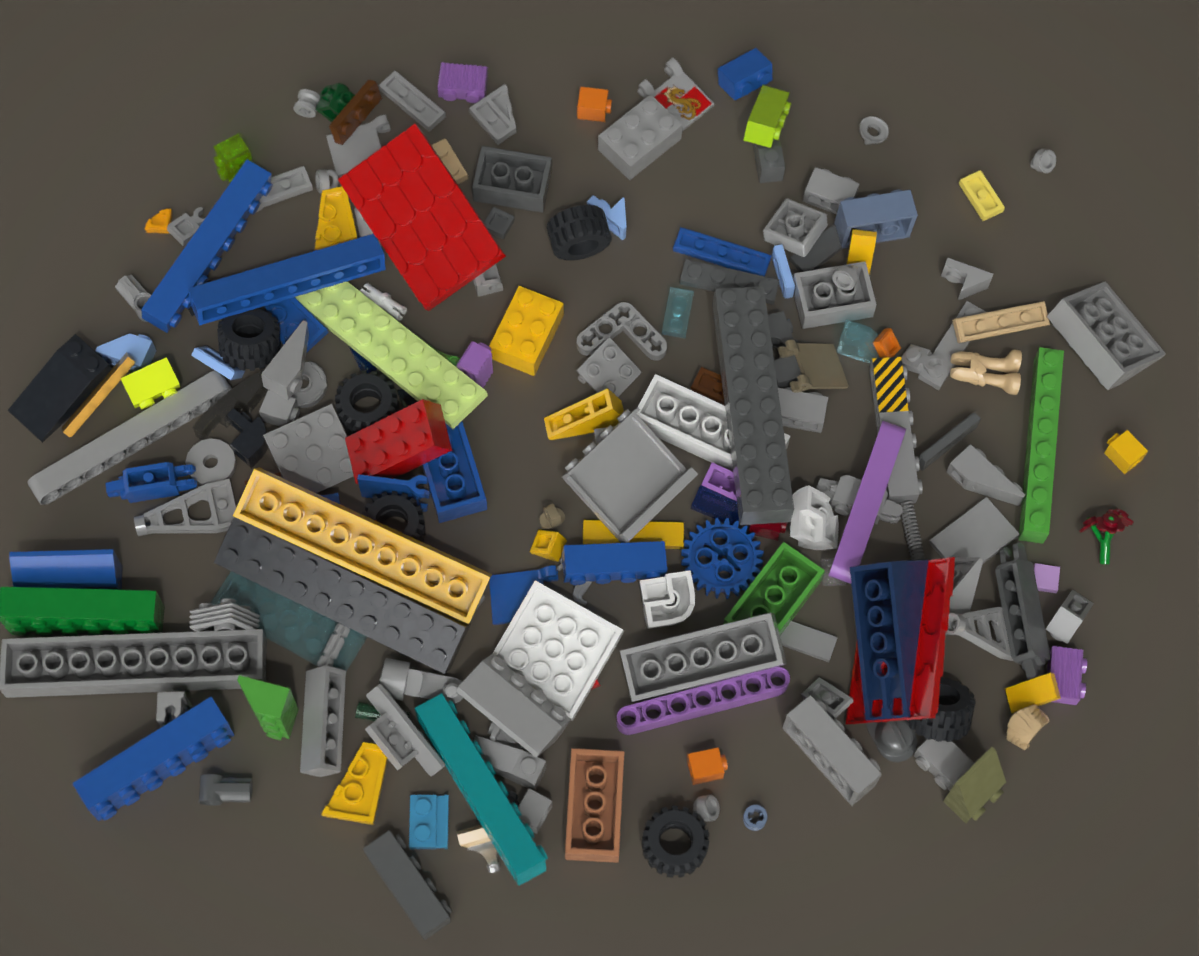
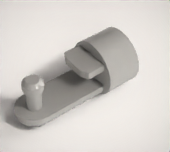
(402, 681)

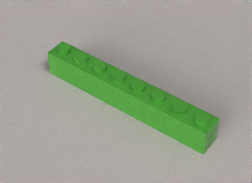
(1041, 445)

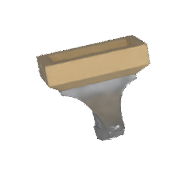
(477, 840)

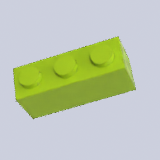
(767, 116)

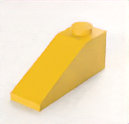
(585, 416)

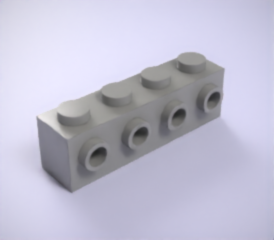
(323, 721)

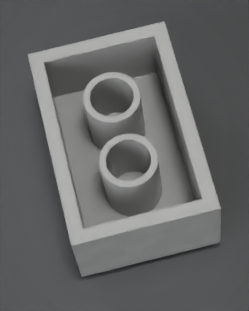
(640, 137)
(823, 303)

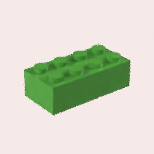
(779, 588)

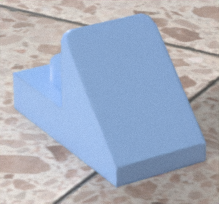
(615, 217)

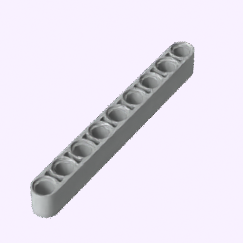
(128, 438)

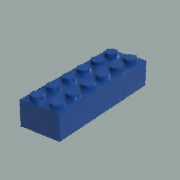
(154, 760)

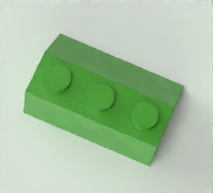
(272, 706)

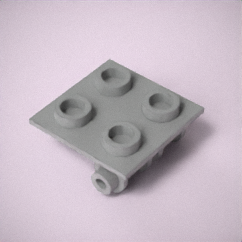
(608, 369)

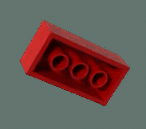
(399, 442)

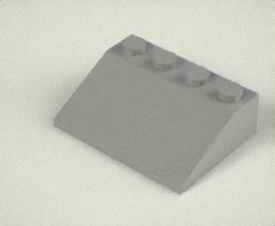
(1105, 334)

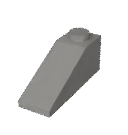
(287, 368)
(513, 763)

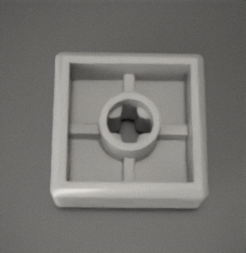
(795, 227)
(223, 617)

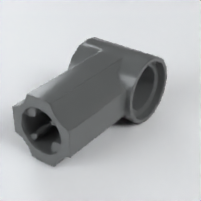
(217, 789)

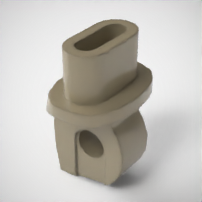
(551, 517)

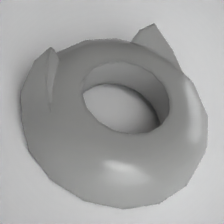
(878, 124)

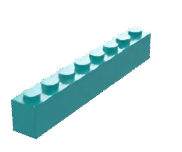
(481, 790)

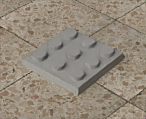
(312, 450)

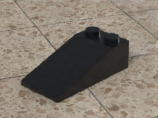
(59, 388)

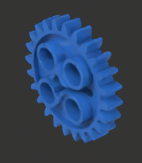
(736, 541)

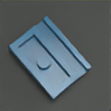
(429, 821)

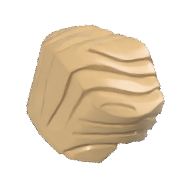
(1025, 725)

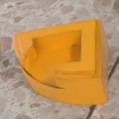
(159, 222)

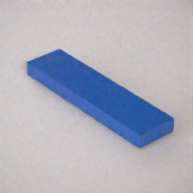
(721, 252)

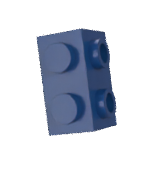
(745, 74)

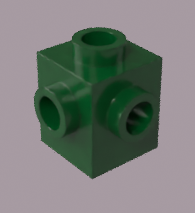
(333, 100)

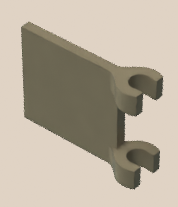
(817, 364)

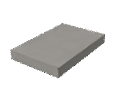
(975, 534)

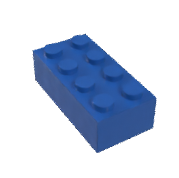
(455, 479)

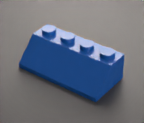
(67, 569)

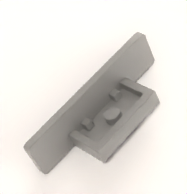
(398, 735)

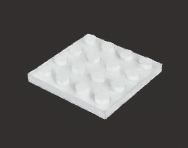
(557, 646)

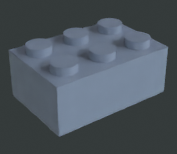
(887, 214)

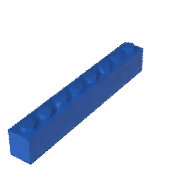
(207, 245)
(286, 279)

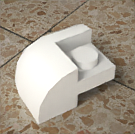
(814, 520)
(667, 599)

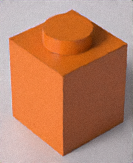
(593, 104)
(706, 765)

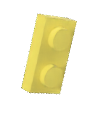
(981, 195)

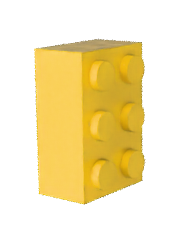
(526, 330)

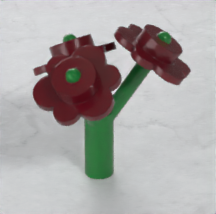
(1110, 522)

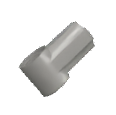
(133, 293)

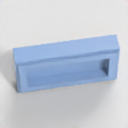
(783, 271)
(213, 360)

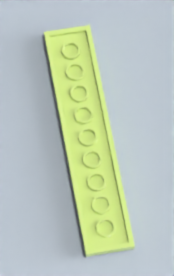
(394, 350)

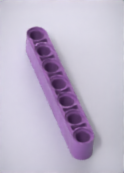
(867, 501)
(694, 709)

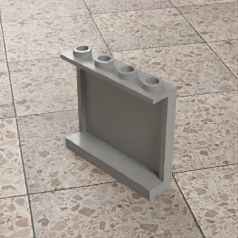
(627, 476)

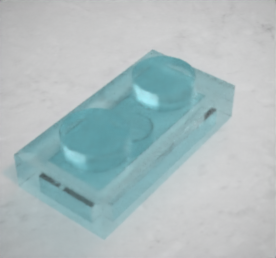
(677, 312)

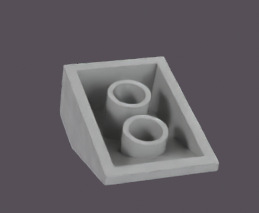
(964, 585)

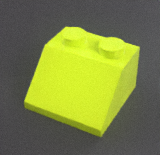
(151, 383)

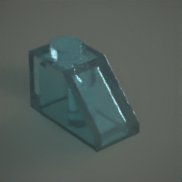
(857, 342)

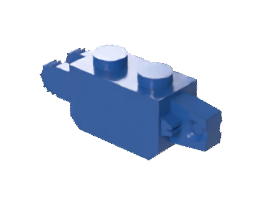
(151, 482)

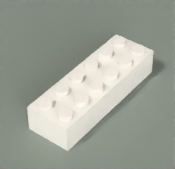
(688, 421)

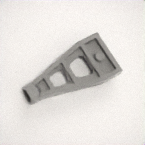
(222, 508)
(967, 630)

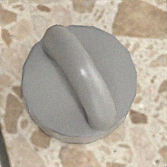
(1044, 161)
(322, 179)
(845, 277)
(707, 808)

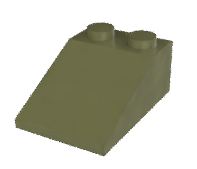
(977, 787)

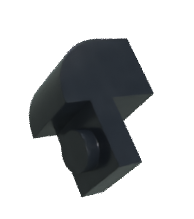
(250, 444)

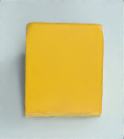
(548, 545)

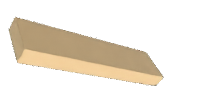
(1001, 322)

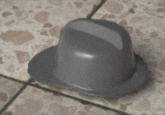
(893, 739)

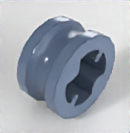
(750, 811)

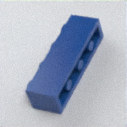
(613, 562)

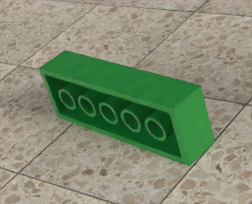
(80, 611)

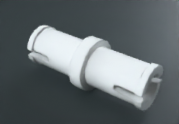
(384, 301)

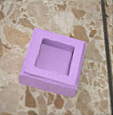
(1047, 577)

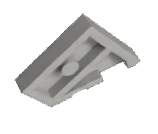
(495, 115)

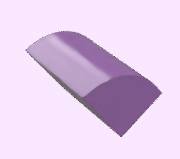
(720, 480)

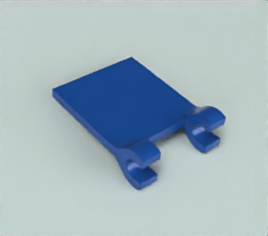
(373, 486)
(510, 589)

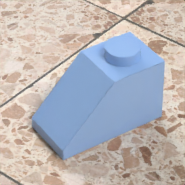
(138, 347)

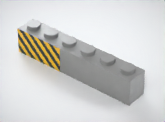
(891, 405)

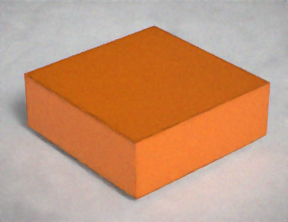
(886, 344)

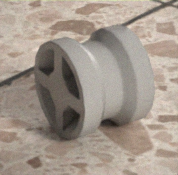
(307, 103)

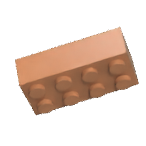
(594, 805)

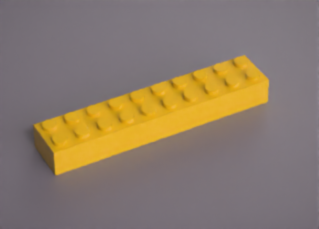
(362, 545)

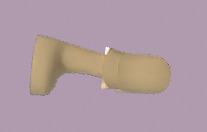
(977, 372)

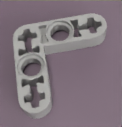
(627, 326)

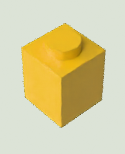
(1125, 451)

